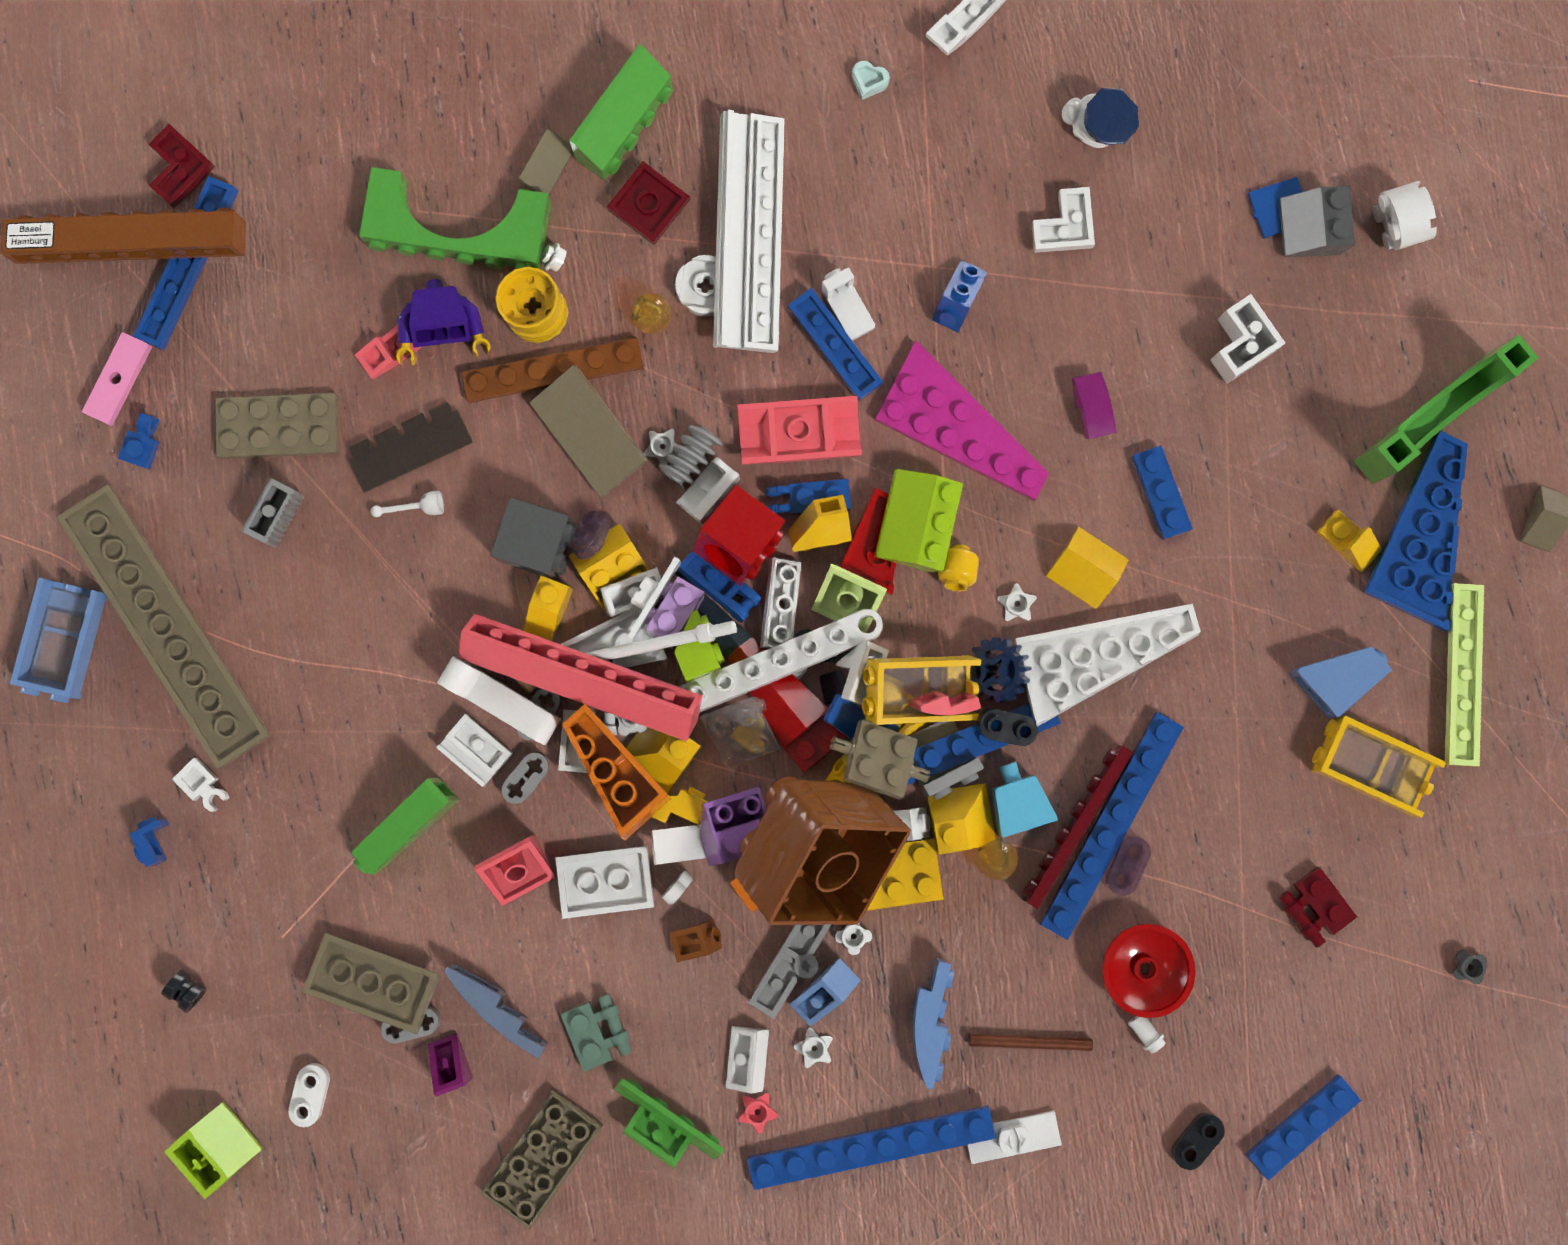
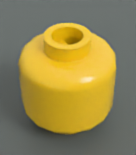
(960, 568)

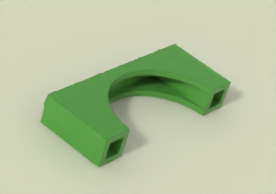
(512, 243)
(1479, 380)

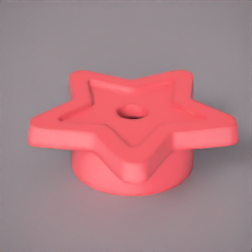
(765, 1115)

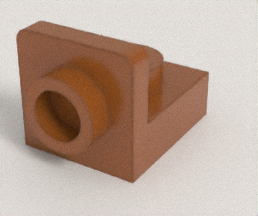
(696, 941)

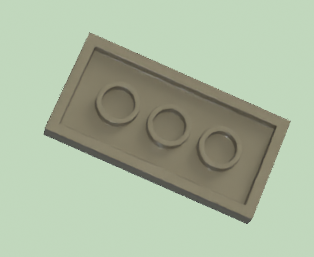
(277, 426)
(371, 983)

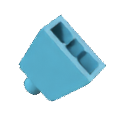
(1020, 803)

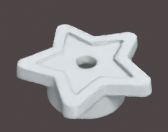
(656, 440)
(1025, 602)
(811, 1056)

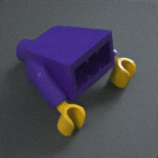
(438, 318)

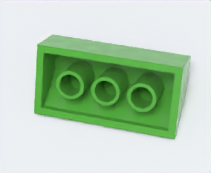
(621, 114)

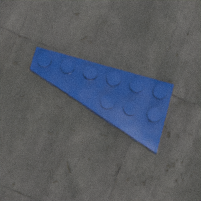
(1423, 543)

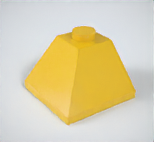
(663, 755)
(961, 819)

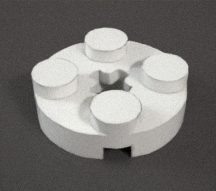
(686, 284)

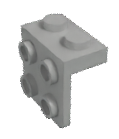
(940, 783)

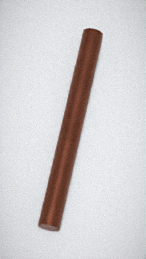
(1030, 1042)

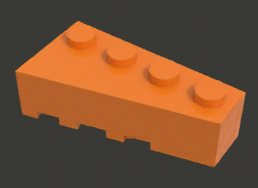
(619, 778)

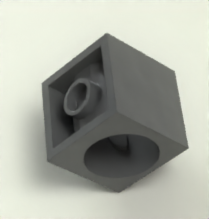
(534, 539)

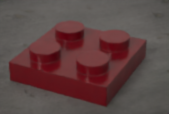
(648, 203)

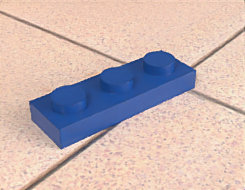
(1161, 492)

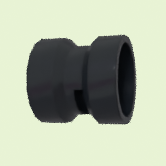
(183, 991)

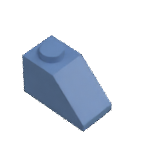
(825, 992)

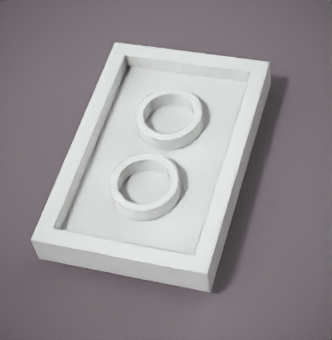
(605, 882)

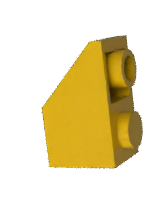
(821, 525)

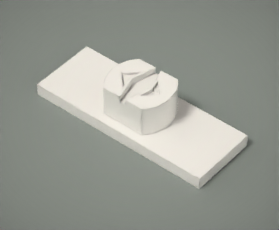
(650, 595)
(677, 844)
(1018, 1137)

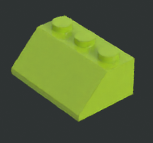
(919, 520)

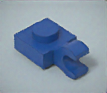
(139, 446)

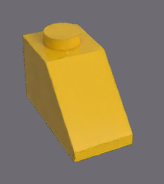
(547, 608)

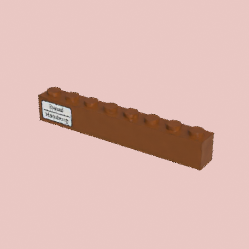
(123, 236)

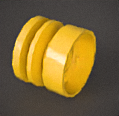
(524, 291)

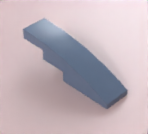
(486, 1001)

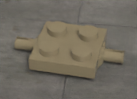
(880, 759)

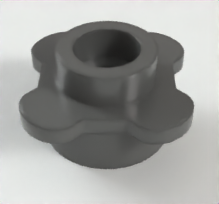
(1478, 969)

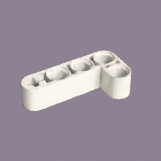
(499, 700)

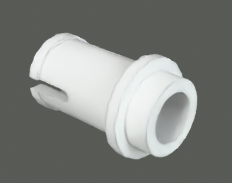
(1147, 1033)

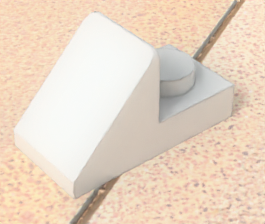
(855, 663)

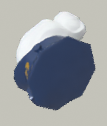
(1102, 117)

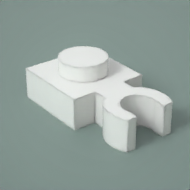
(198, 782)

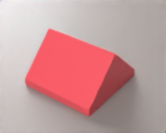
(516, 870)

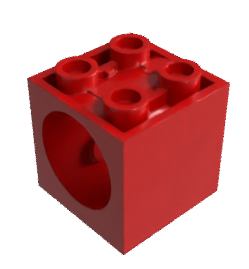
(739, 536)

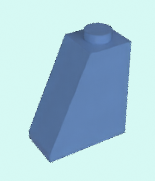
(1342, 679)

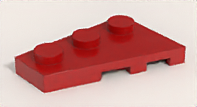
(861, 550)

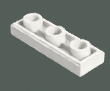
(784, 586)

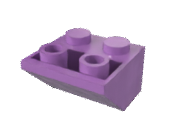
(728, 822)

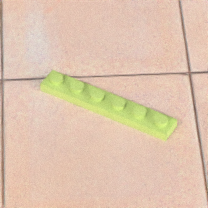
(1464, 675)

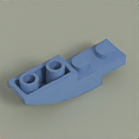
(929, 1035)

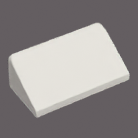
(618, 596)
(747, 1059)

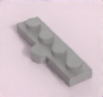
(792, 961)

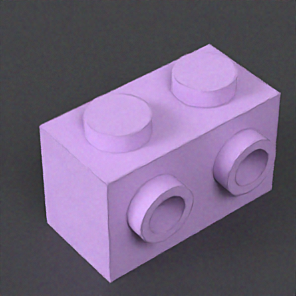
(673, 613)

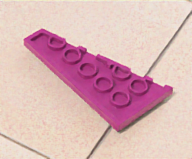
(945, 418)

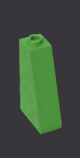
(404, 825)

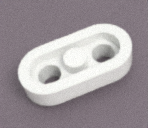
(309, 1096)

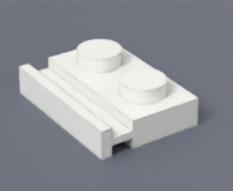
(474, 750)

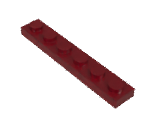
(1082, 814)

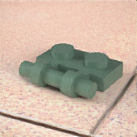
(588, 1037)

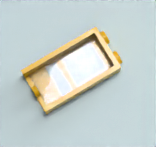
(897, 680)
(1375, 765)

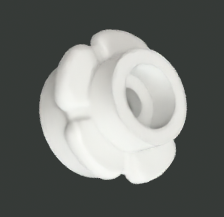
(553, 257)

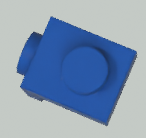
(146, 844)

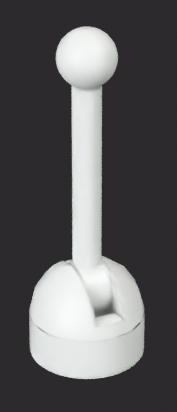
(430, 503)

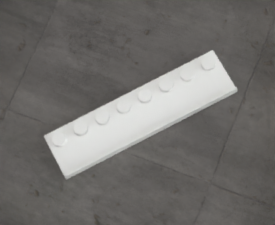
(749, 232)

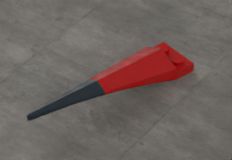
(790, 706)

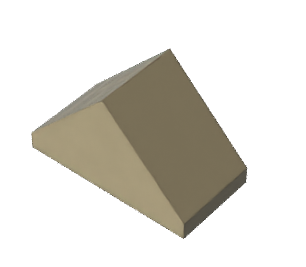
(1546, 519)

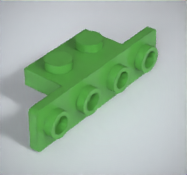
(660, 1129)

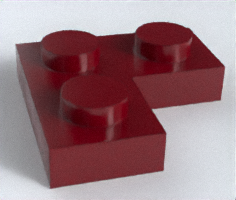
(185, 168)

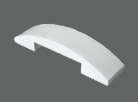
(962, 23)

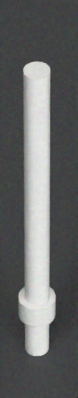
(702, 633)

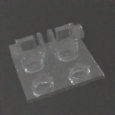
(740, 731)

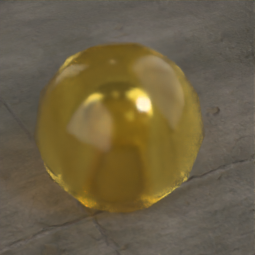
(651, 313)
(997, 859)

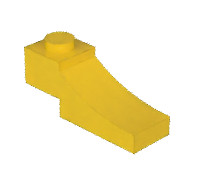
(685, 804)

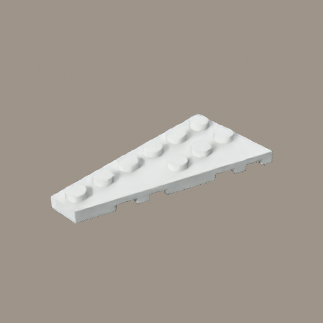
(1089, 657)

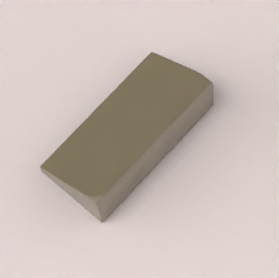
(546, 163)

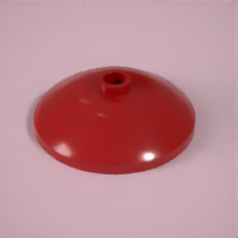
(1163, 985)

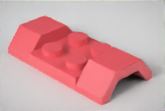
(799, 430)

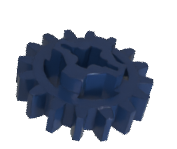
(1011, 669)

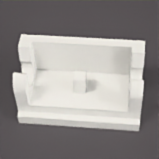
(708, 490)

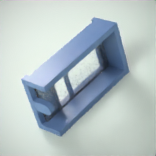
(58, 640)

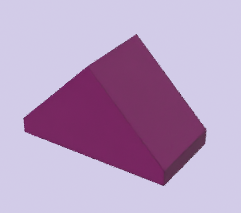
(448, 1065)

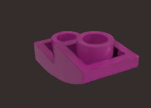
(1095, 405)

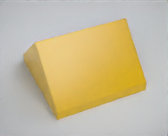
(1087, 568)

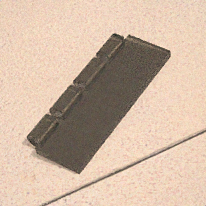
(406, 452)

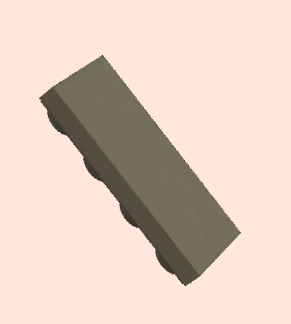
(588, 431)
(541, 1159)

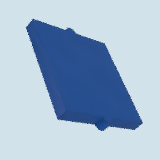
(1266, 204)

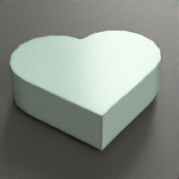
(869, 79)

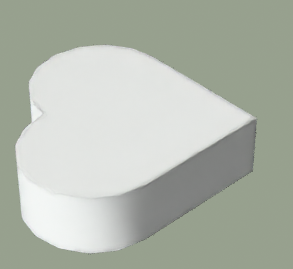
(677, 888)

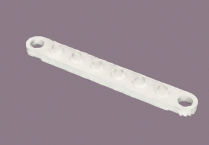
(783, 659)

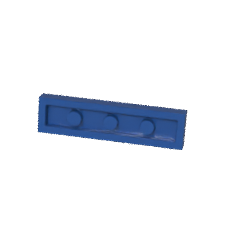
(835, 344)
(1303, 1127)

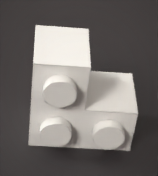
(1252, 339)

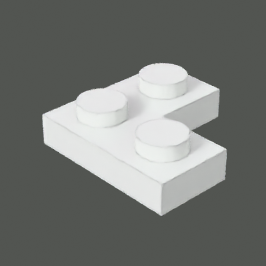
(1072, 229)

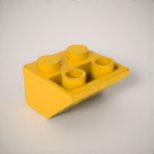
(612, 563)

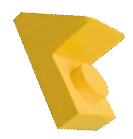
(1350, 541)

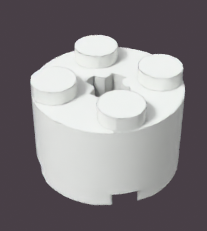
(1405, 216)

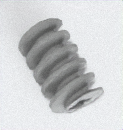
(689, 455)

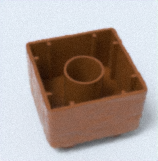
(819, 852)

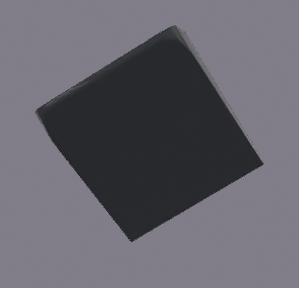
(832, 684)

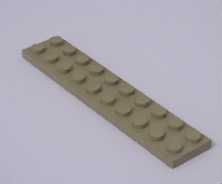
(164, 626)

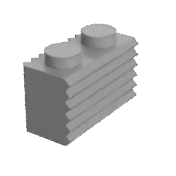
(272, 513)

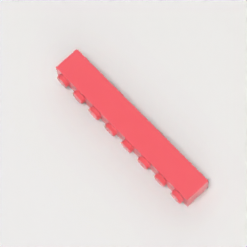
(580, 677)

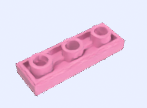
(126, 362)

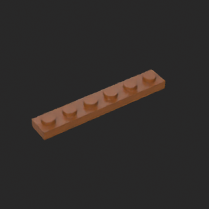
(544, 370)

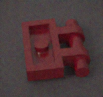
(1324, 901)

